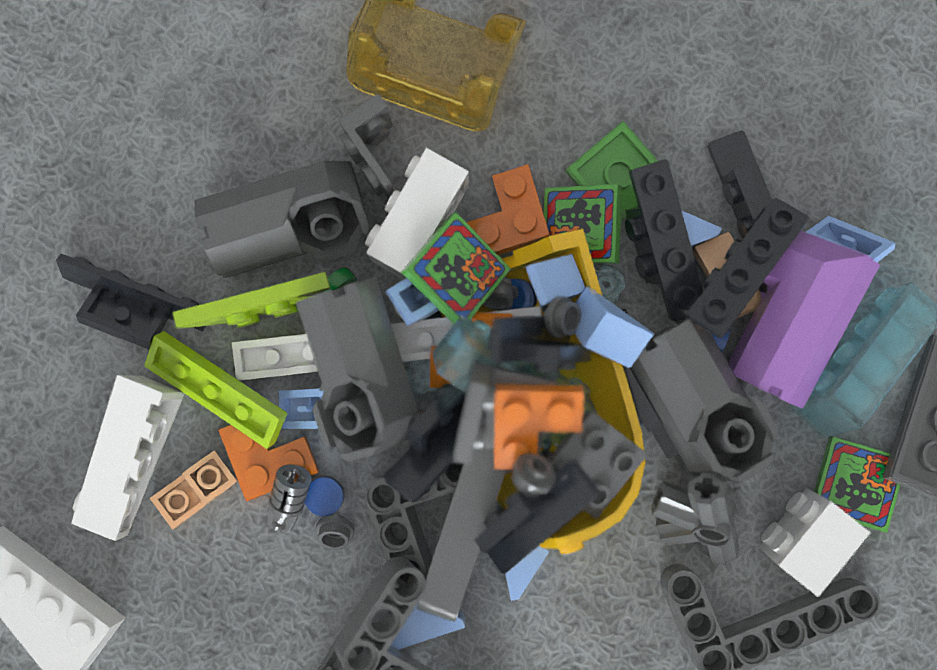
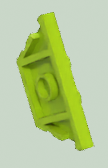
(247, 307)

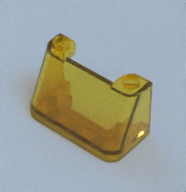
(432, 60)

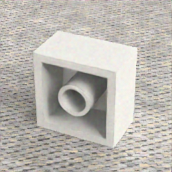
(812, 540)

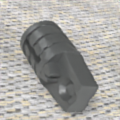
(287, 499)

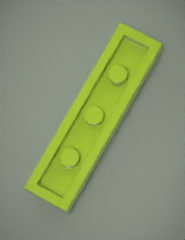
(215, 389)

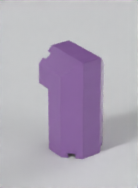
(801, 317)

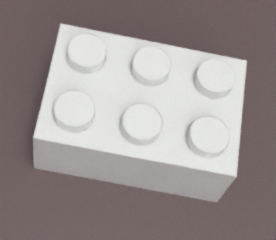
(417, 211)

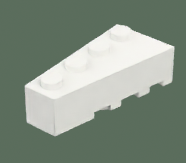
(125, 454)
(50, 610)

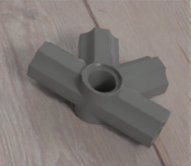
(698, 514)

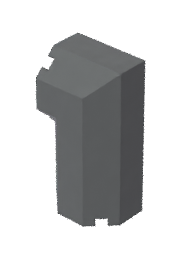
(284, 217)
(360, 370)
(704, 404)

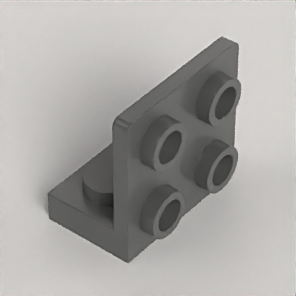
(369, 125)
(478, 412)
(603, 454)

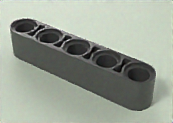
(456, 547)

